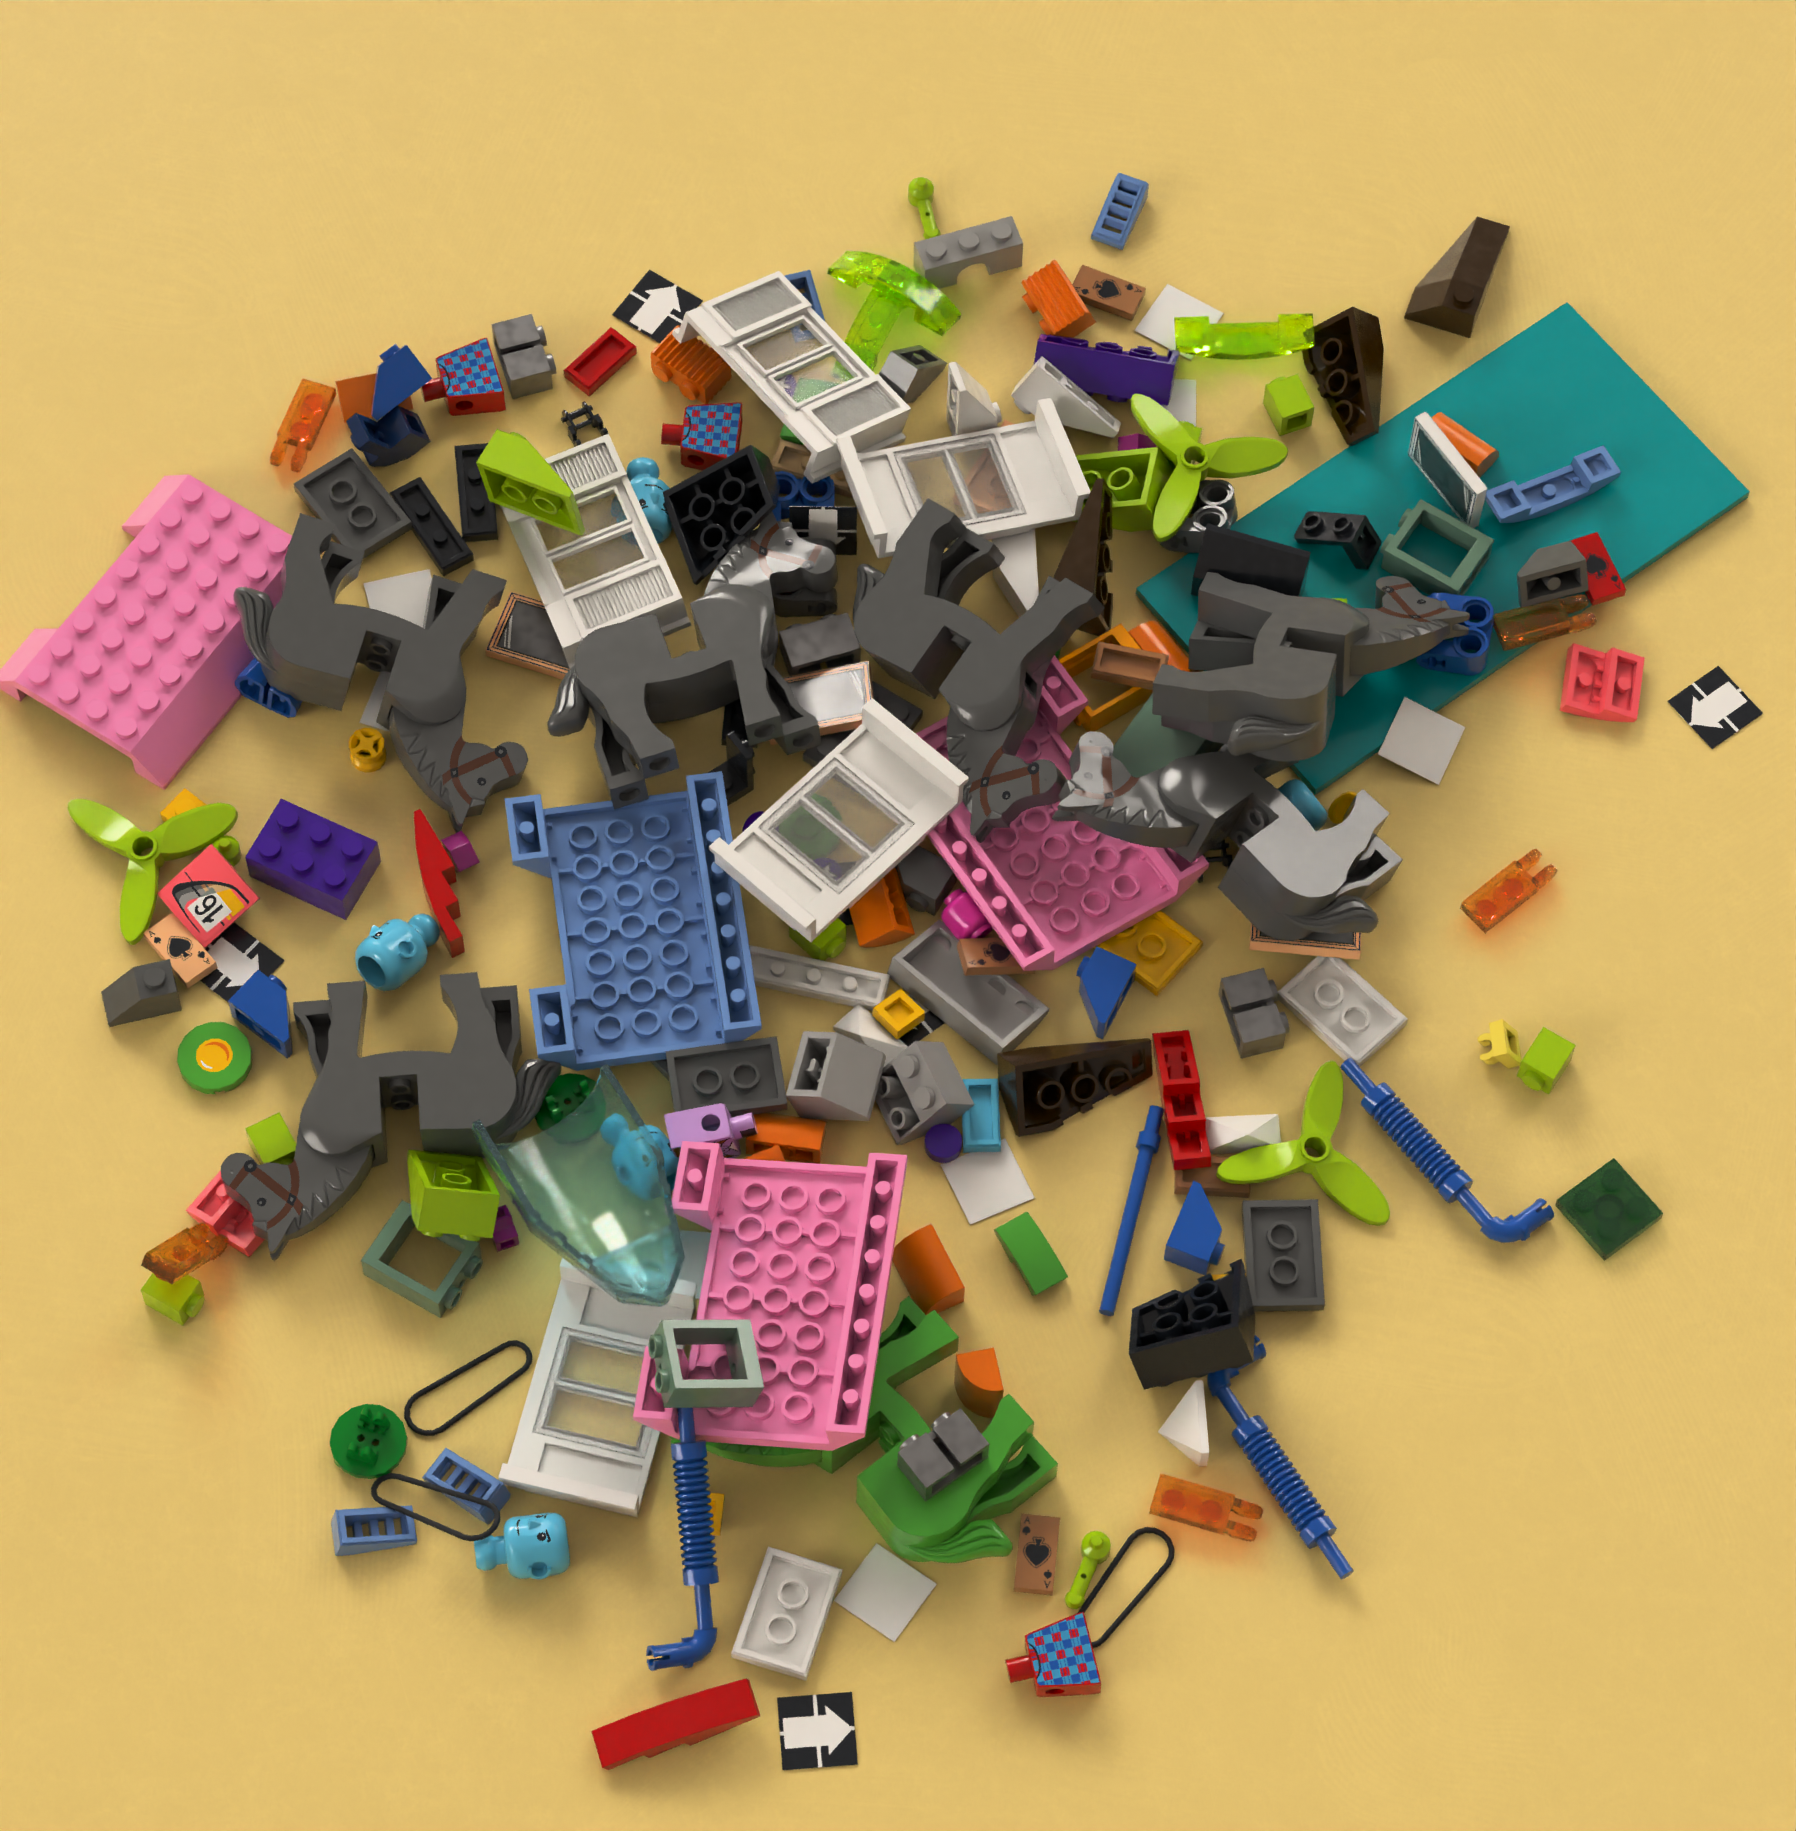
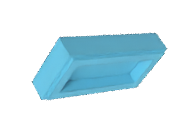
(982, 1120)

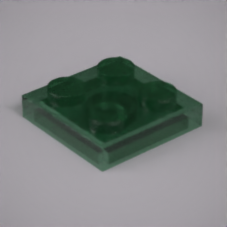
(1609, 1209)

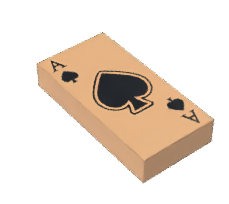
(187, 956)

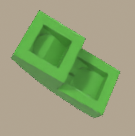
(1031, 1253)

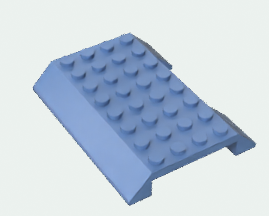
(643, 926)

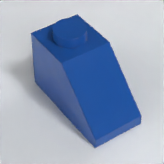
(396, 379)
(1103, 987)
(264, 1010)
(1196, 1234)

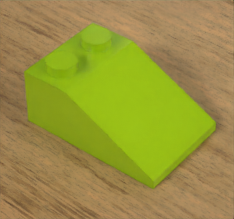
(1134, 480)
(526, 483)
(452, 1195)

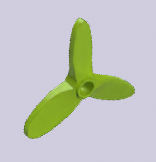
(1218, 459)
(171, 840)
(1334, 1172)

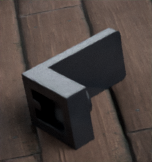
(1345, 530)
(738, 768)

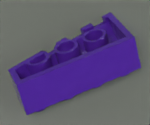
(1110, 369)

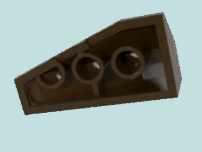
(1459, 281)
(1349, 371)
(1088, 555)
(1058, 1081)

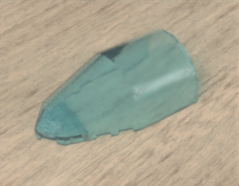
(597, 1195)

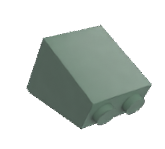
(1149, 746)

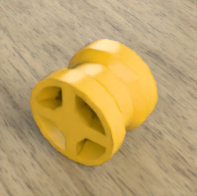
(367, 741)

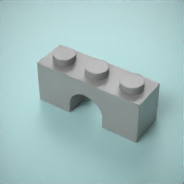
(991, 243)

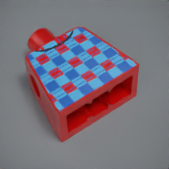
(467, 381)
(707, 434)
(1058, 1660)

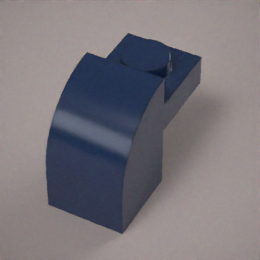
(389, 439)

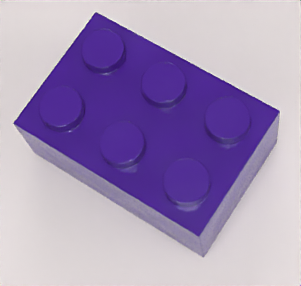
(313, 859)

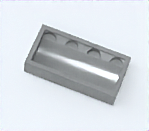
(983, 1009)

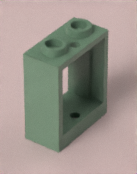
(1424, 576)
(388, 1243)
(706, 1393)

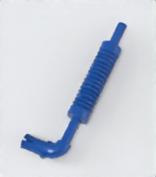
(1436, 1164)
(1277, 1471)
(697, 1546)

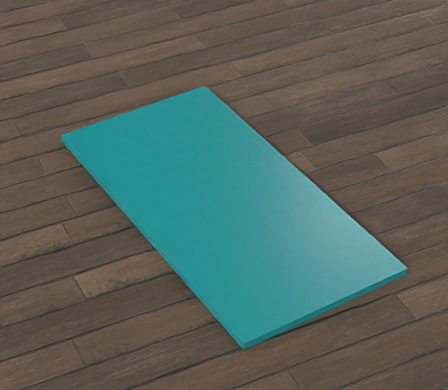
(1538, 405)

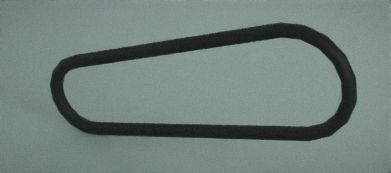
(457, 1372)
(439, 1489)
(1105, 1636)

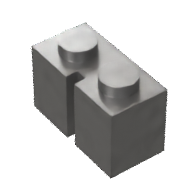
(523, 356)
(820, 641)
(1252, 1012)
(943, 1454)

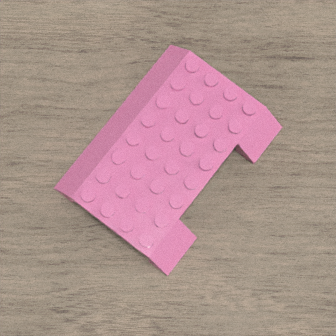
(159, 635)
(1051, 882)
(811, 1269)

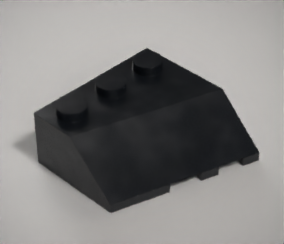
(721, 507)
(1194, 1330)

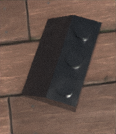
(1251, 561)

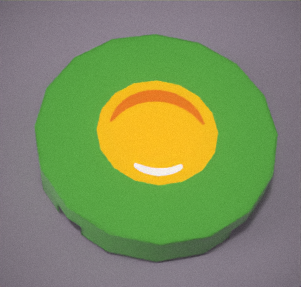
(214, 1057)

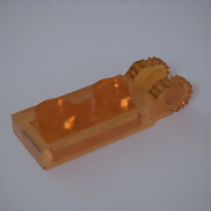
(303, 422)
(1542, 621)
(1506, 891)
(184, 1253)
(1203, 1507)

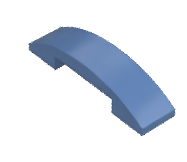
(1553, 490)

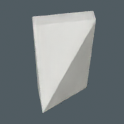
(864, 1028)
(1241, 1133)
(1188, 1425)

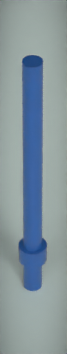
(1147, 1144)

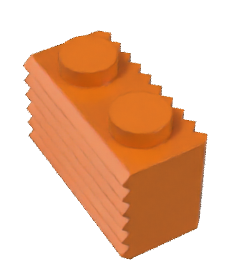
(1057, 302)
(691, 366)

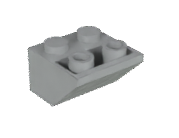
(834, 1077)
(921, 1091)

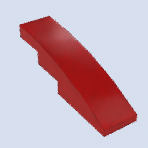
(437, 876)
(1181, 1100)
(676, 1723)

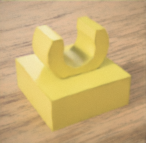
(1504, 1045)

